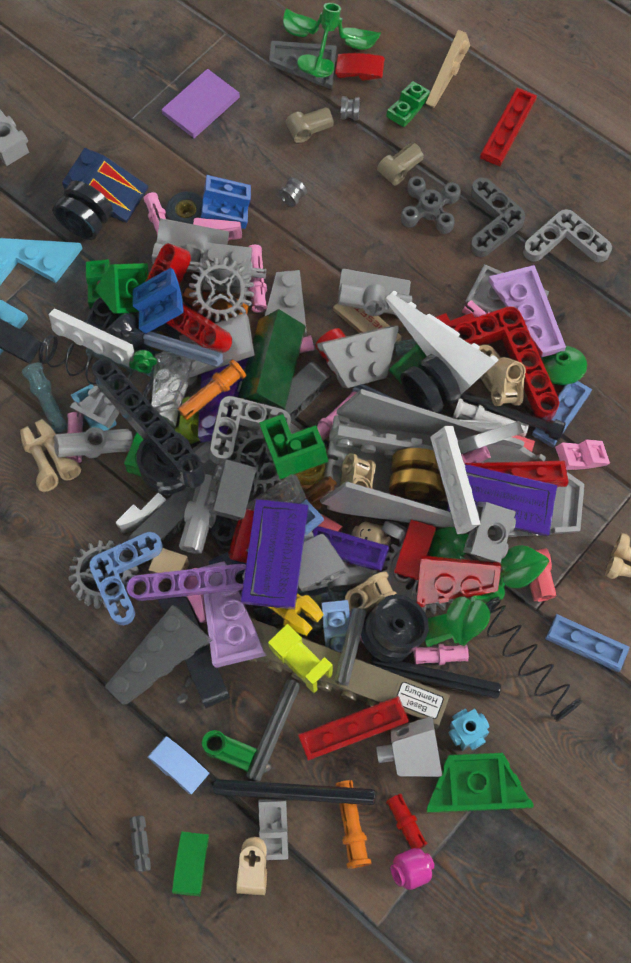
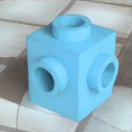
(465, 738)

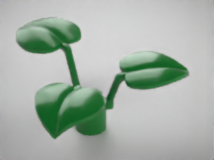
(329, 19)
(470, 617)

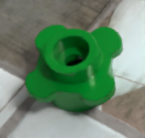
(143, 361)

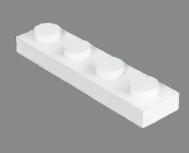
(91, 337)
(455, 480)

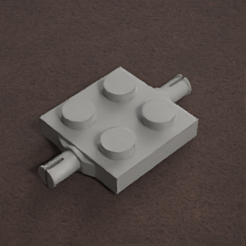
(239, 253)

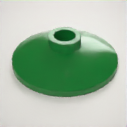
(565, 371)

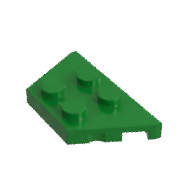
(478, 784)

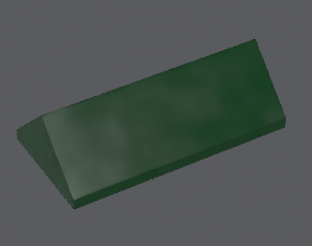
(274, 360)

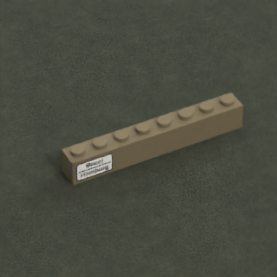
(366, 681)

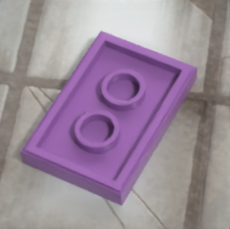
(200, 103)

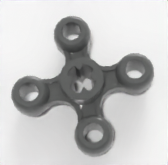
(430, 205)

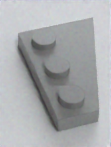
(287, 296)

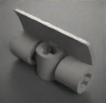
(187, 237)
(369, 291)

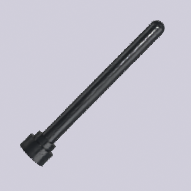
(552, 428)

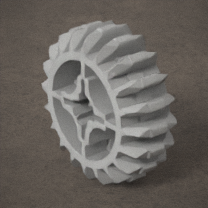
(213, 298)
(82, 574)

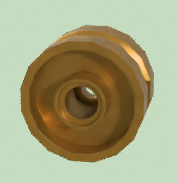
(416, 475)

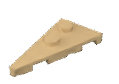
(450, 67)

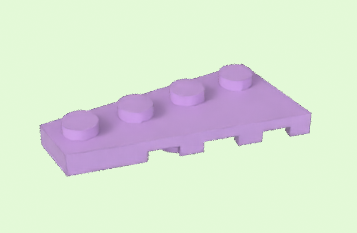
(525, 292)
(229, 626)

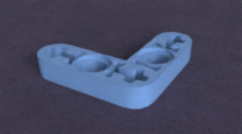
(116, 566)

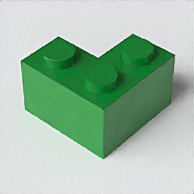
(292, 451)

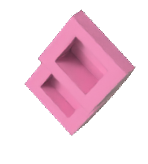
(583, 455)

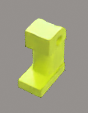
(290, 650)

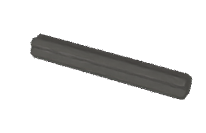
(273, 730)

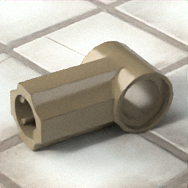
(303, 126)
(396, 167)

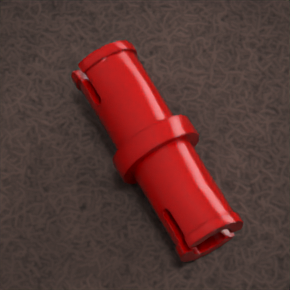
(406, 822)

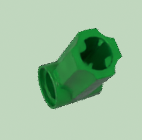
(231, 752)

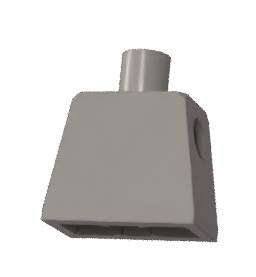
(319, 563)
(413, 749)

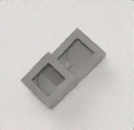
(274, 827)

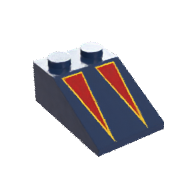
(110, 179)

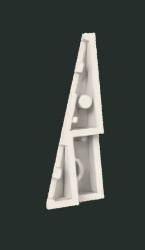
(439, 339)

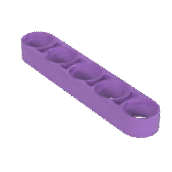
(178, 578)

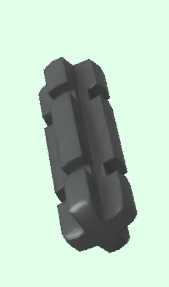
(140, 844)

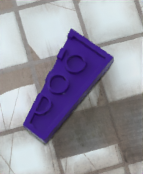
(208, 413)

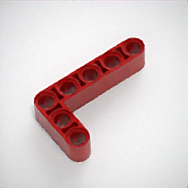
(190, 322)
(519, 353)

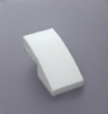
(135, 518)

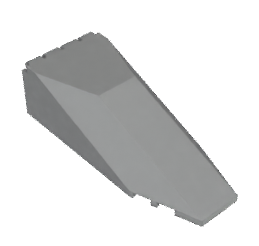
(406, 421)

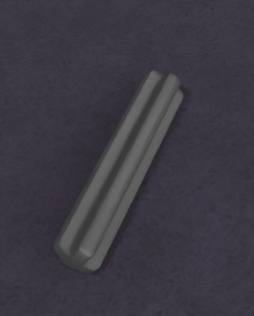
(350, 646)

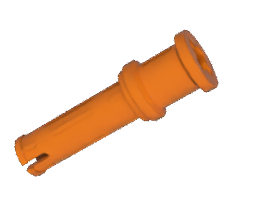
(220, 383)
(354, 837)

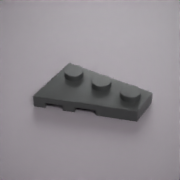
(286, 54)

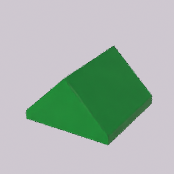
(118, 285)

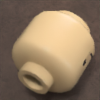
(371, 532)

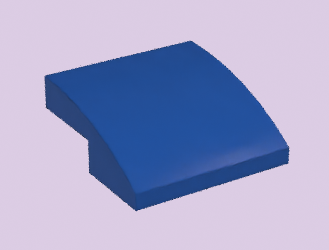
(225, 200)
(158, 300)

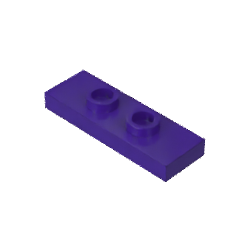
(356, 549)

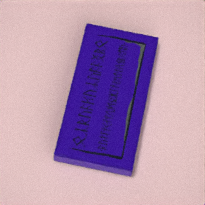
(528, 497)
(275, 554)

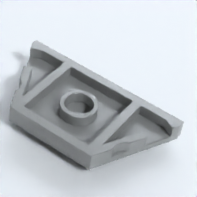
(361, 356)

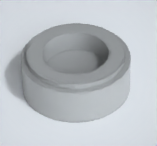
(394, 529)

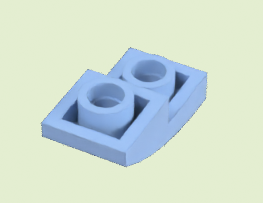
(335, 623)
(178, 765)

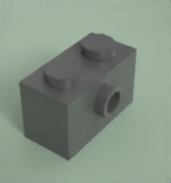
(231, 489)

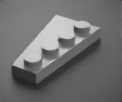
(364, 439)

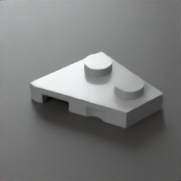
(97, 408)

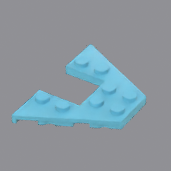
(43, 257)

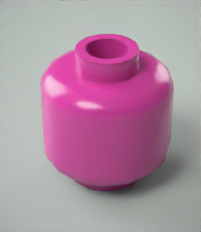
(412, 868)

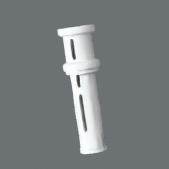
(470, 412)

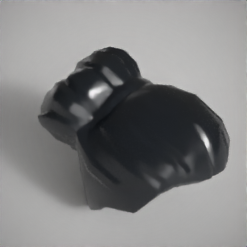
(128, 330)

